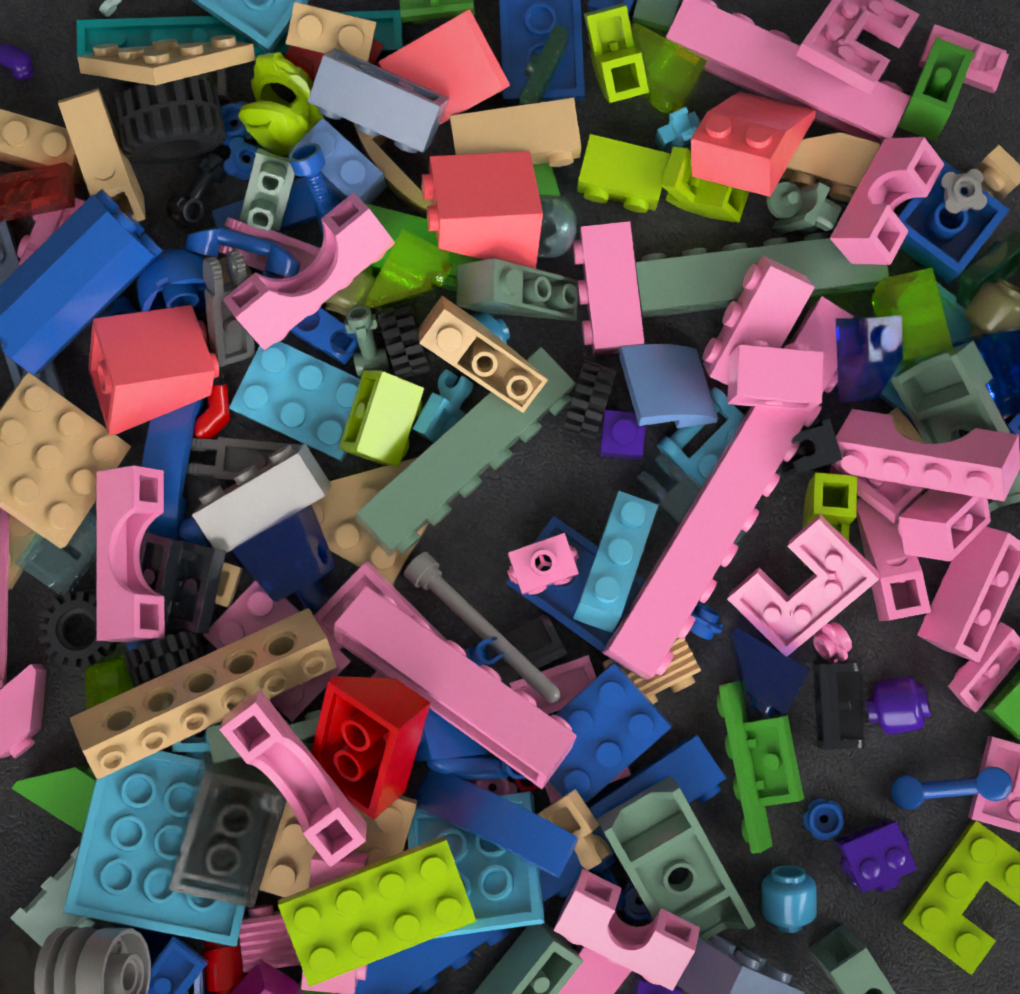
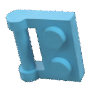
(705, 459)

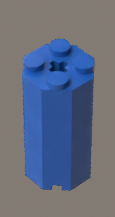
(71, 281)

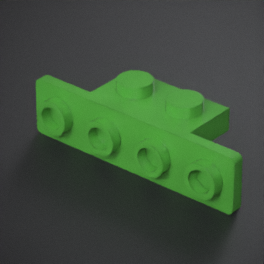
(762, 764)

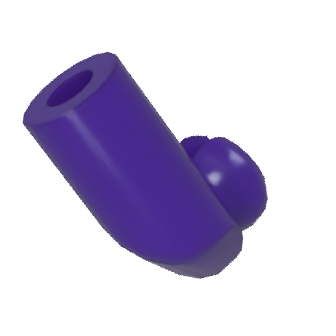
(17, 61)

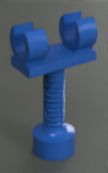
(308, 161)

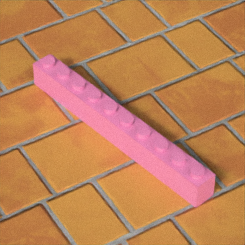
(718, 515)

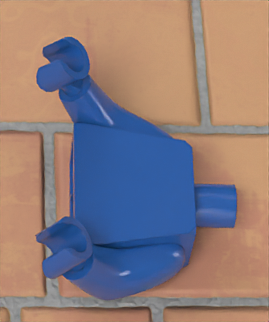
(454, 752)

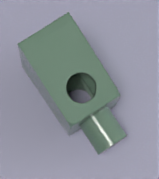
(849, 964)

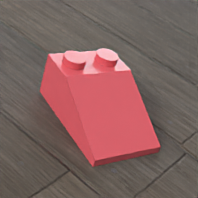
(748, 141)

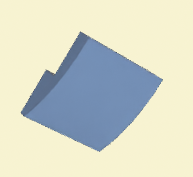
(667, 385)

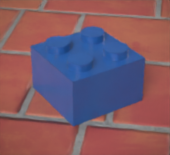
(943, 238)

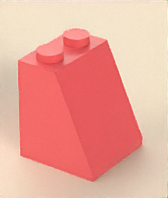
(452, 63)
(485, 205)
(149, 365)

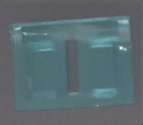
(54, 565)

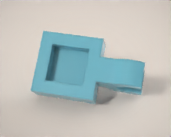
(678, 131)
(443, 410)

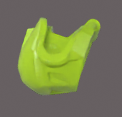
(270, 119)

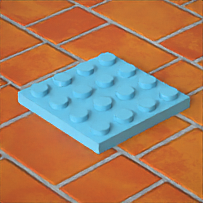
(132, 850)

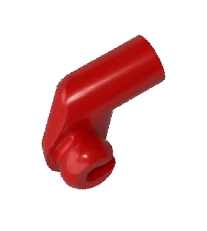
(216, 416)

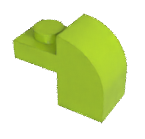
(613, 54)
(700, 195)
(833, 498)

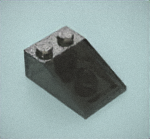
(227, 832)

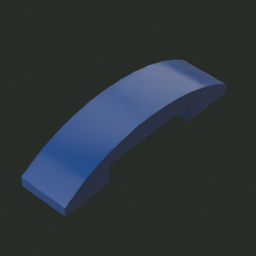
(169, 450)
(496, 821)

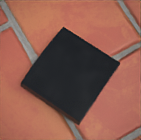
(186, 578)

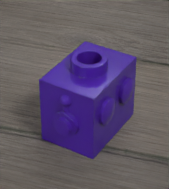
(876, 856)

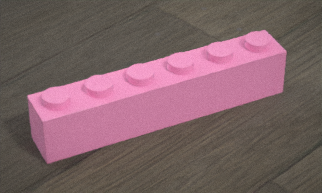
(769, 67)
(458, 688)

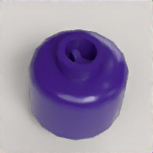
(899, 705)

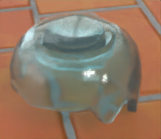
(557, 227)

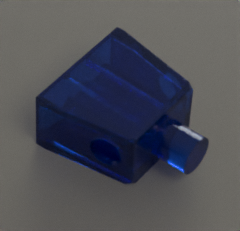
(290, 559)

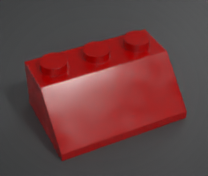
(369, 738)

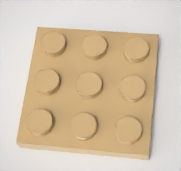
(51, 459)
(292, 852)

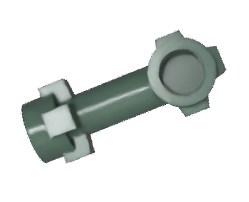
(370, 358)

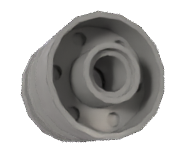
(93, 962)

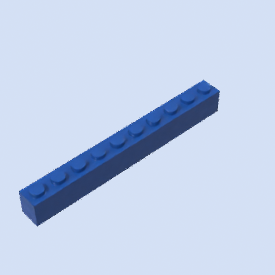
(418, 966)

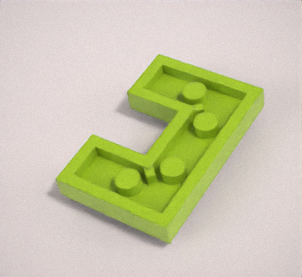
(939, 906)

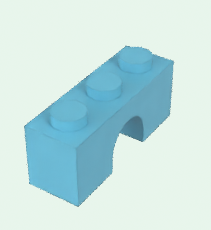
(616, 562)

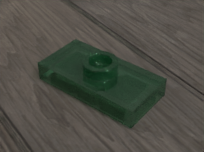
(544, 65)

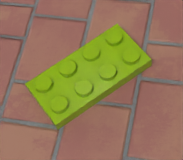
(376, 911)

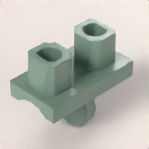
(267, 191)
(802, 208)

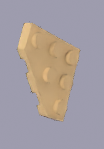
(165, 59)
(344, 535)

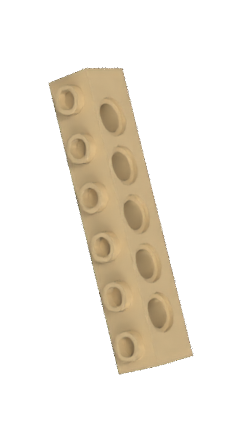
(201, 693)

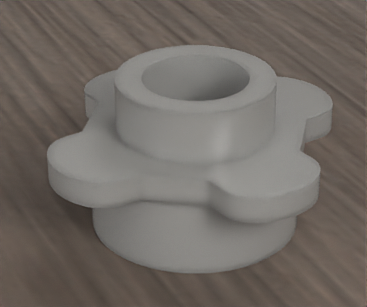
(955, 200)

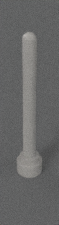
(425, 573)

